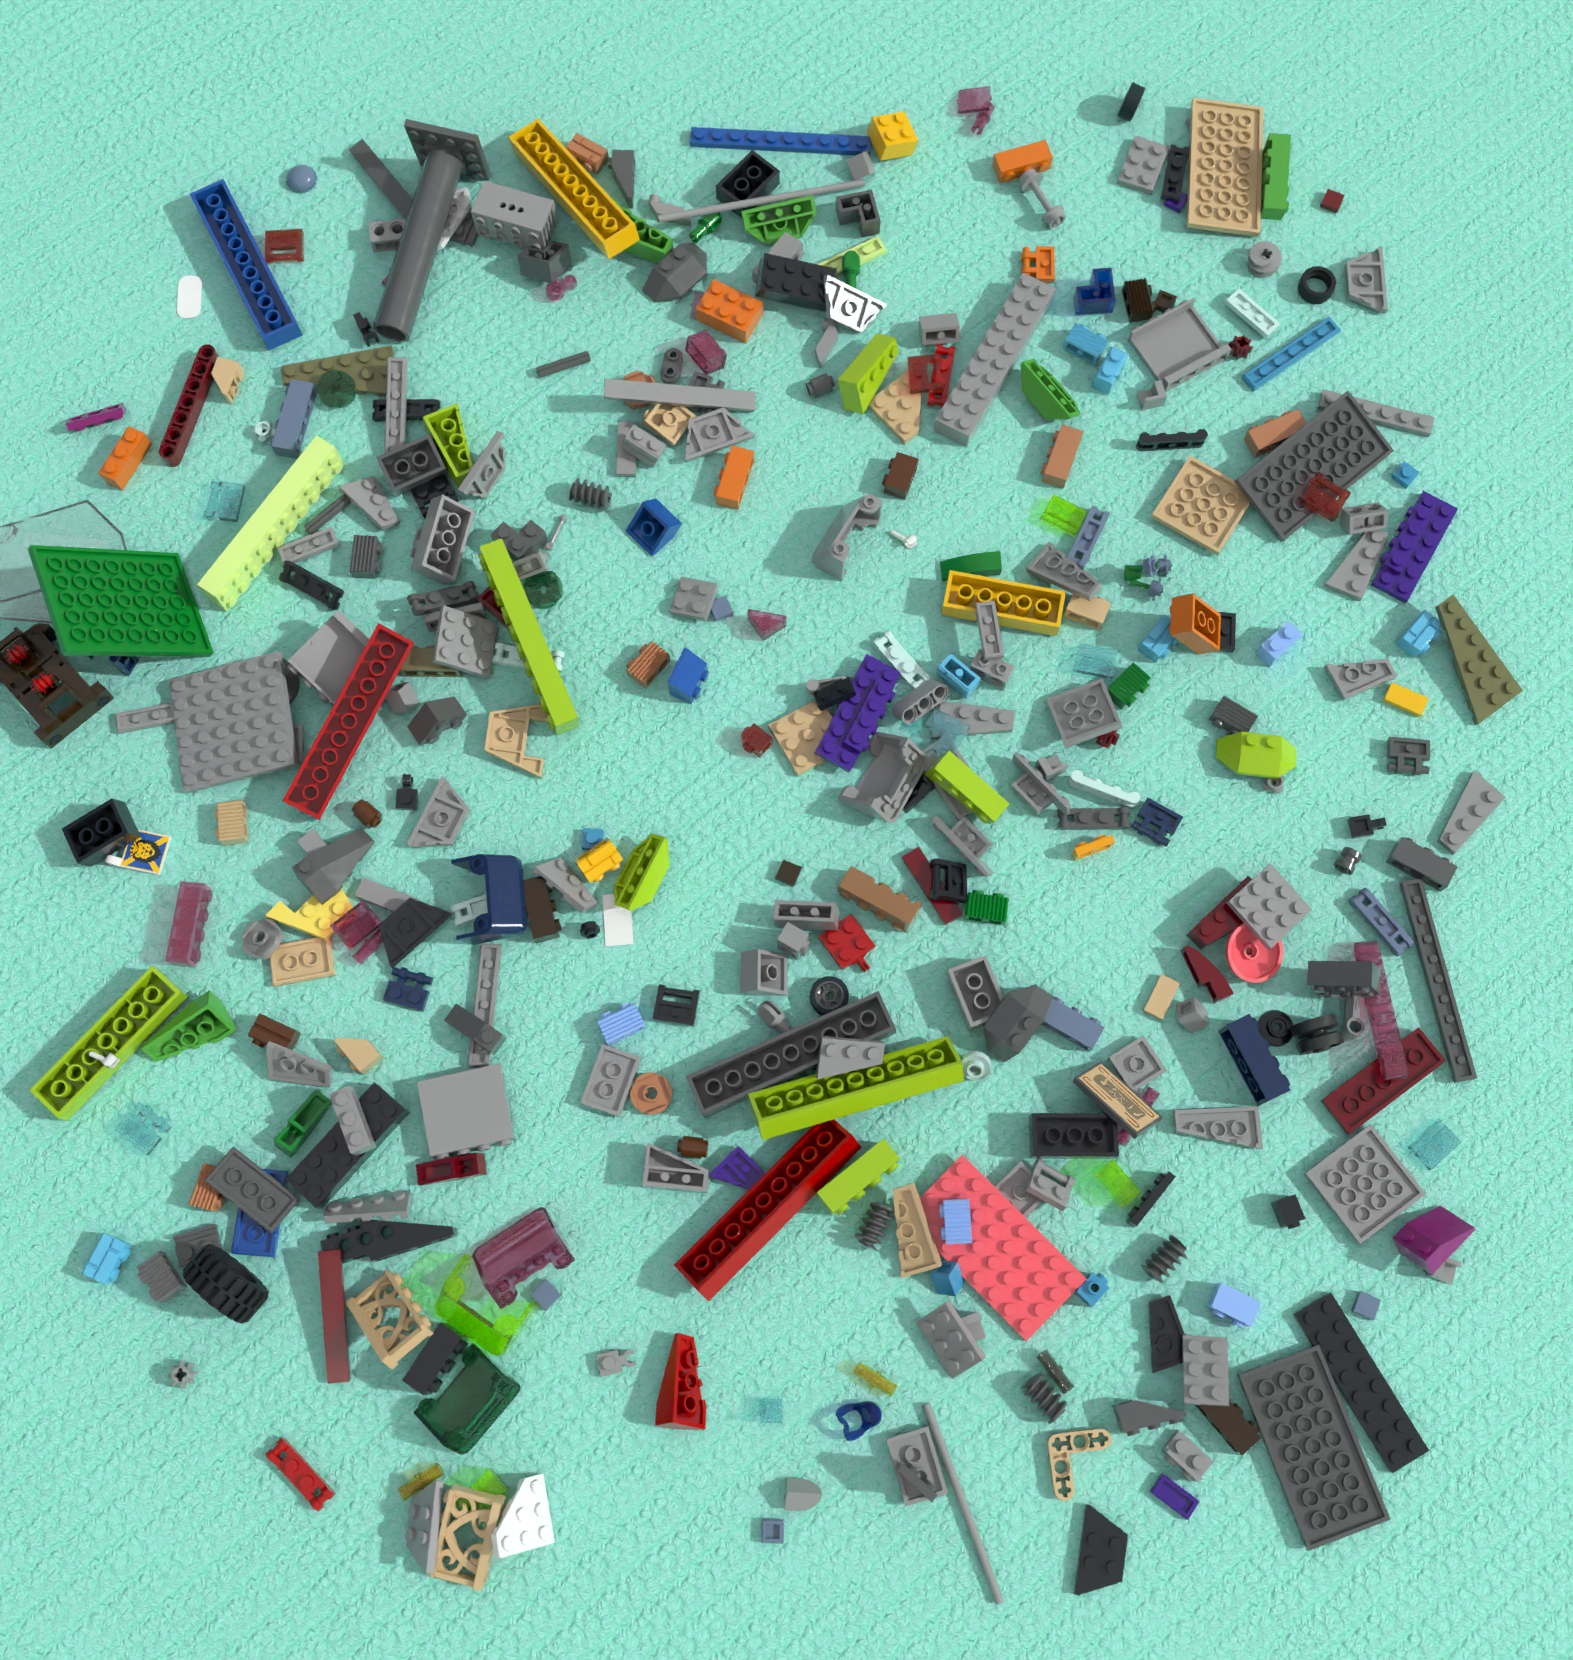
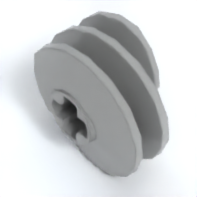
(1264, 259)

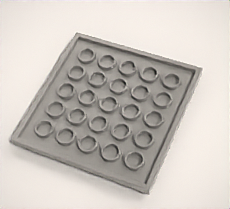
(233, 722)

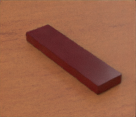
(922, 873)

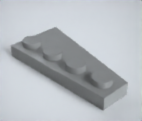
(1357, 568)
(365, 1209)

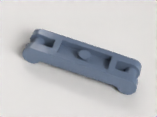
(1088, 536)
(1381, 921)

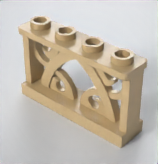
(364, 1309)
(489, 1515)

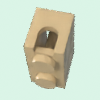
(1087, 612)

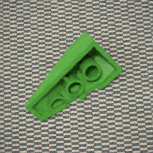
(197, 1024)

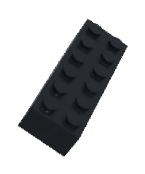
(330, 1161)

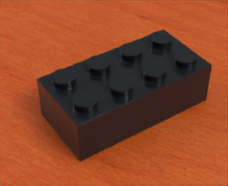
(792, 281)
(1073, 1136)

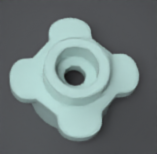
(260, 427)

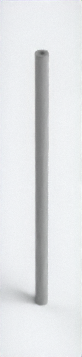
(983, 1558)

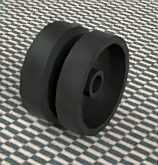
(1317, 1036)

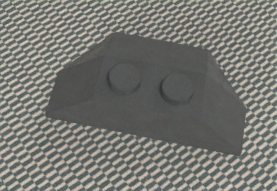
(676, 273)
(1015, 1021)

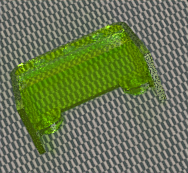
(492, 1337)

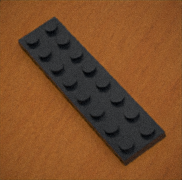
(1361, 1383)

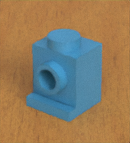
(1084, 1290)

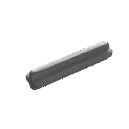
(563, 364)
(327, 514)

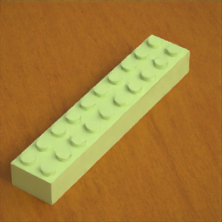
(271, 524)

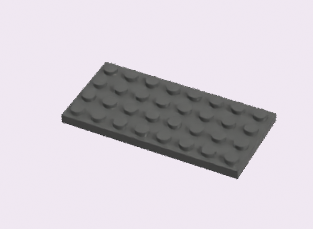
(1335, 442)
(1313, 1447)

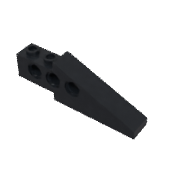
(404, 1238)

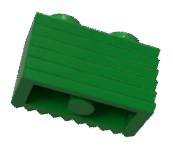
(1128, 686)
(986, 907)

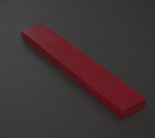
(334, 1316)

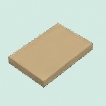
(302, 961)

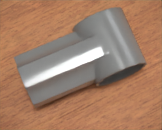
(1353, 1015)

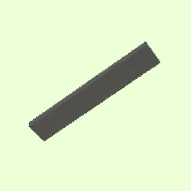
(382, 177)

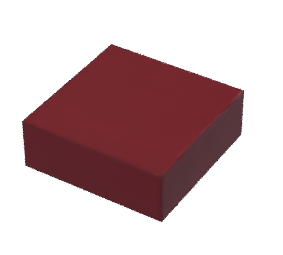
(1332, 200)

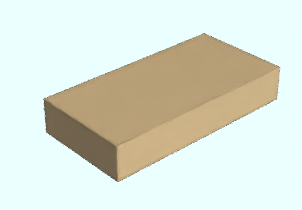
(1161, 997)

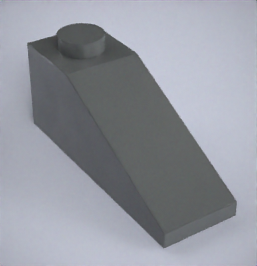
(623, 172)
(475, 1029)

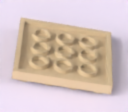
(1202, 505)

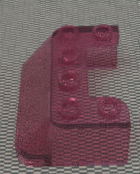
(520, 1253)

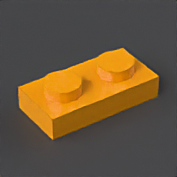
(1099, 844)

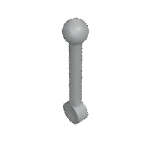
(549, 546)

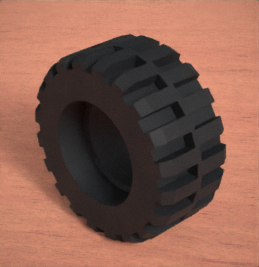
(225, 1283)

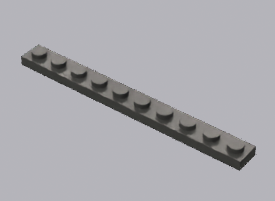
(1438, 981)

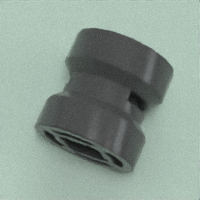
(1347, 861)

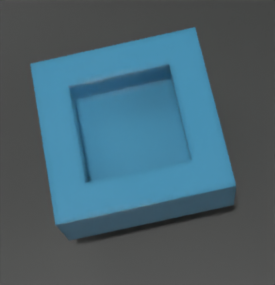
(1405, 474)
(591, 838)

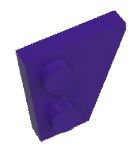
(738, 1170)

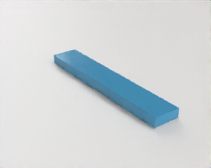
(1291, 354)

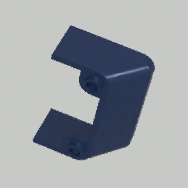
(504, 897)

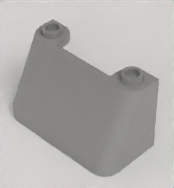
(832, 549)
(888, 779)

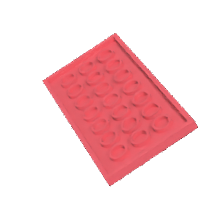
(1007, 1255)

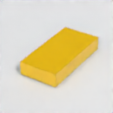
(1405, 699)

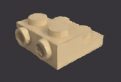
(667, 421)

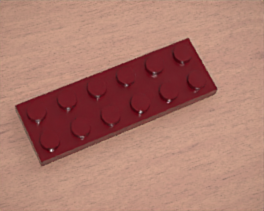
(1367, 1091)

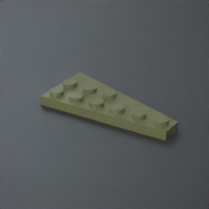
(365, 367)
(1477, 665)

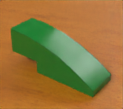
(978, 564)
(302, 1123)

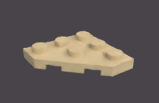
(898, 408)

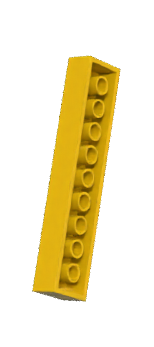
(574, 188)

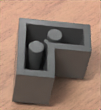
(859, 208)
(546, 263)
(524, 542)
(436, 717)

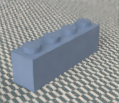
(294, 418)
(1072, 1024)

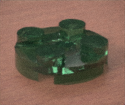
(347, 389)
(552, 595)

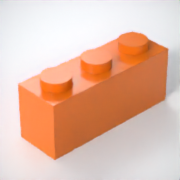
(1014, 162)
(125, 458)
(734, 477)

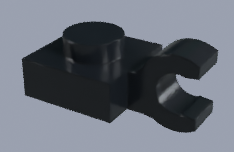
(363, 325)
(407, 797)
(1363, 826)

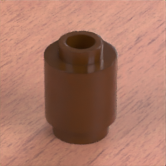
(367, 814)
(693, 1147)

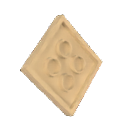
(800, 735)

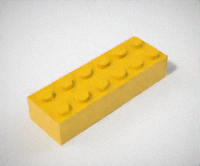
(1016, 603)

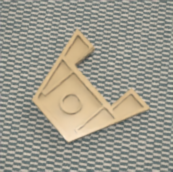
(508, 737)

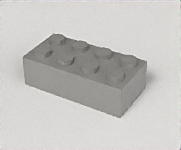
(443, 540)

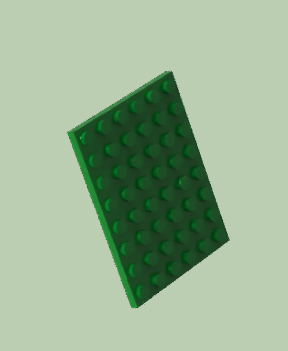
(119, 602)

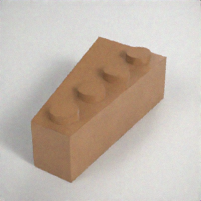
(879, 899)

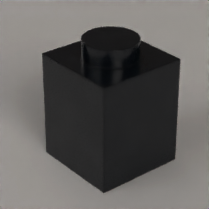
(1288, 1211)

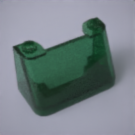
(469, 1402)

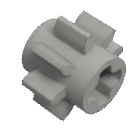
(190, 1373)

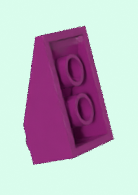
(1432, 1238)

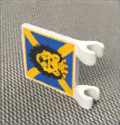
(144, 853)

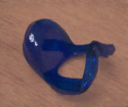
(869, 1412)

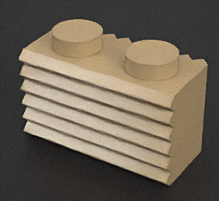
(231, 822)

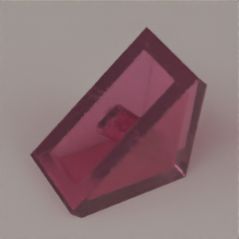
(766, 623)

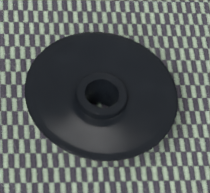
(1266, 1027)

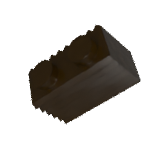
(1138, 300)

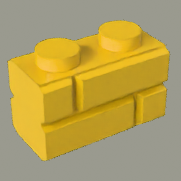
(599, 860)

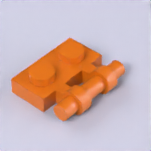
(1044, 263)

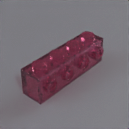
(188, 924)

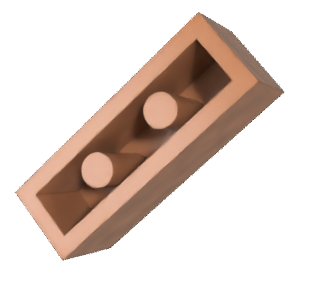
(1273, 432)
(1061, 456)

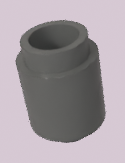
(820, 385)

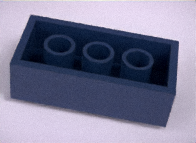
(1254, 1059)

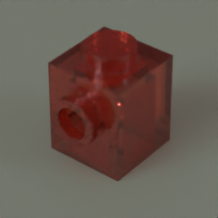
(755, 740)

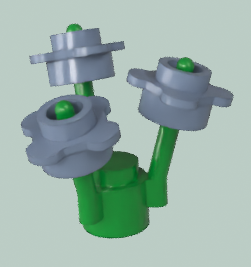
(1150, 566)

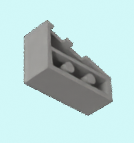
(671, 1172)

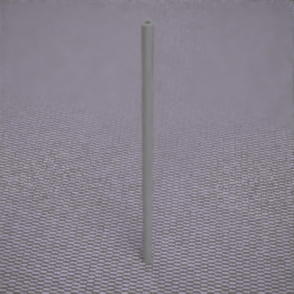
(760, 200)

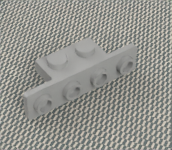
(1035, 789)
(968, 839)

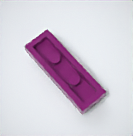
(96, 417)

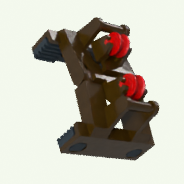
(40, 682)

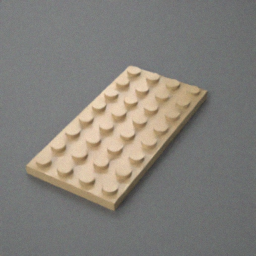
(1225, 167)

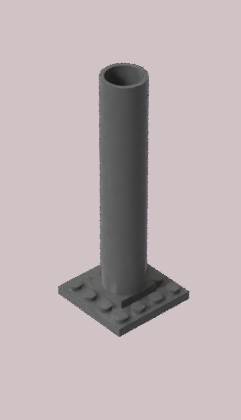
(444, 158)

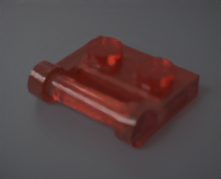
(284, 240)
(919, 374)
(1323, 502)

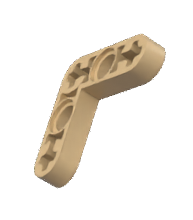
(1063, 1454)

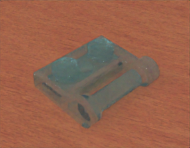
(229, 503)

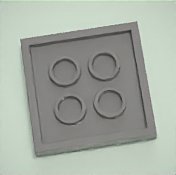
(464, 642)
(1084, 713)
(1269, 906)

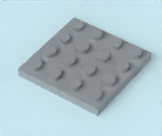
(1364, 1184)

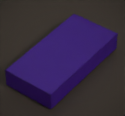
(1174, 1496)

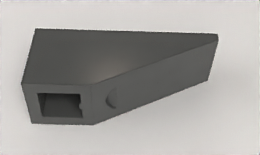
(1138, 1414)

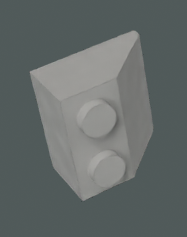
(763, 973)

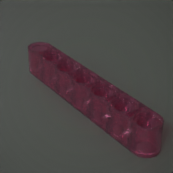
(1383, 1018)

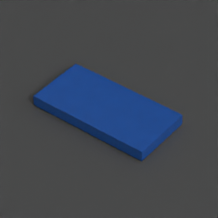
(250, 1236)

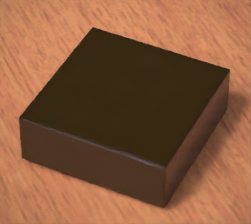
(1165, 301)
(788, 873)

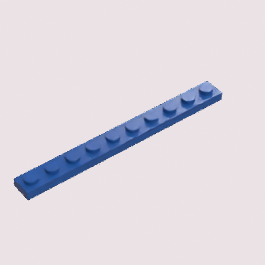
(779, 141)

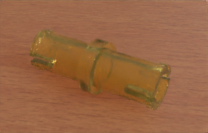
(875, 1379)
(420, 1481)

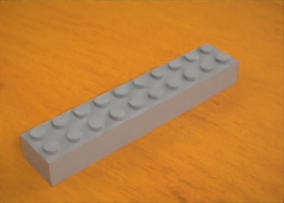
(994, 359)

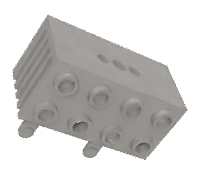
(514, 216)

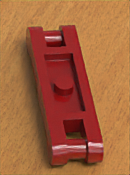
(946, 368)
(300, 1473)

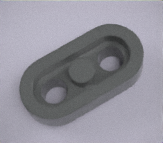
(671, 365)

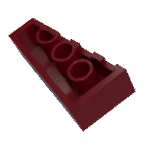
(1218, 922)

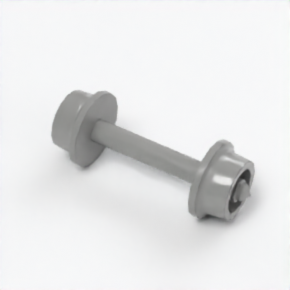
(1054, 215)

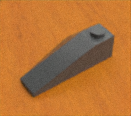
(329, 867)

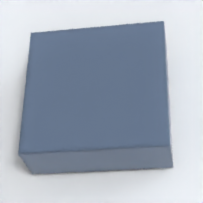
(721, 608)
(546, 1295)
(1366, 1305)
(772, 1531)

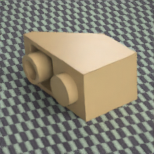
(228, 377)
(360, 1052)

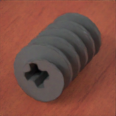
(590, 494)
(874, 1225)
(1165, 1259)
(1045, 1397)

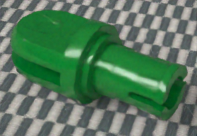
(706, 225)
(851, 267)

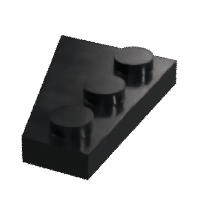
(1165, 1334)

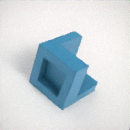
(947, 1278)

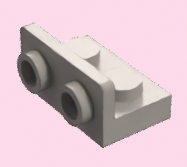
(1187, 1456)

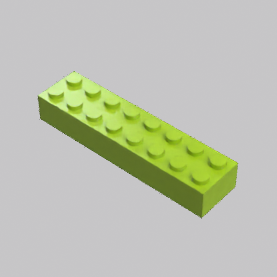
(117, 1032)

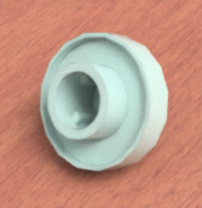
(976, 1065)

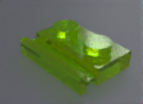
(1063, 515)

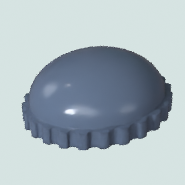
(301, 178)

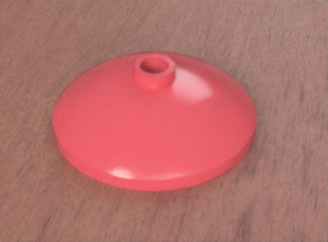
(1259, 962)

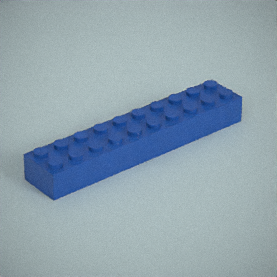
(246, 264)

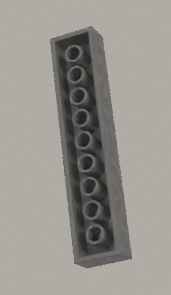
(786, 1054)

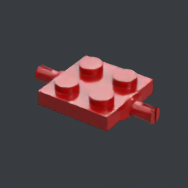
(848, 944)

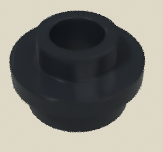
(589, 929)

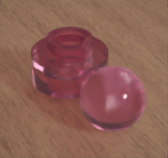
(569, 282)

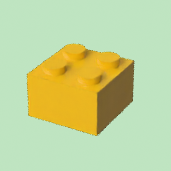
(892, 135)

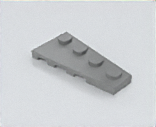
(1060, 571)
(980, 718)
(1471, 810)
(1227, 1125)

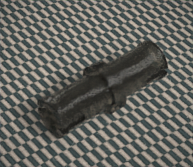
(1055, 1371)

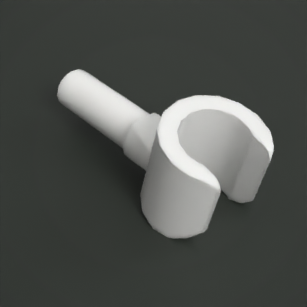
(909, 542)
(110, 1061)

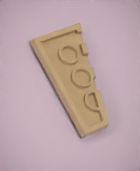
(914, 1236)

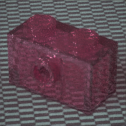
(706, 352)
(356, 925)

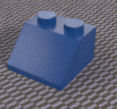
(653, 526)
(687, 676)

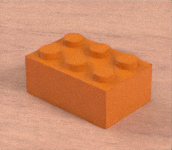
(729, 311)
(1195, 624)

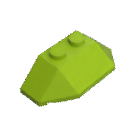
(1256, 754)
(642, 873)

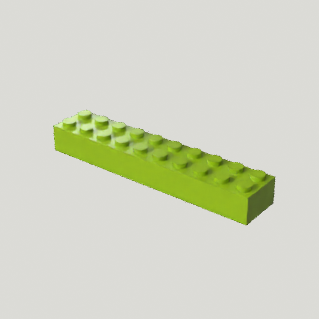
(529, 637)
(816, 1101)

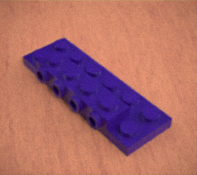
(1413, 546)
(858, 715)

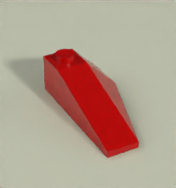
(680, 1397)

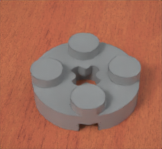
(272, 938)

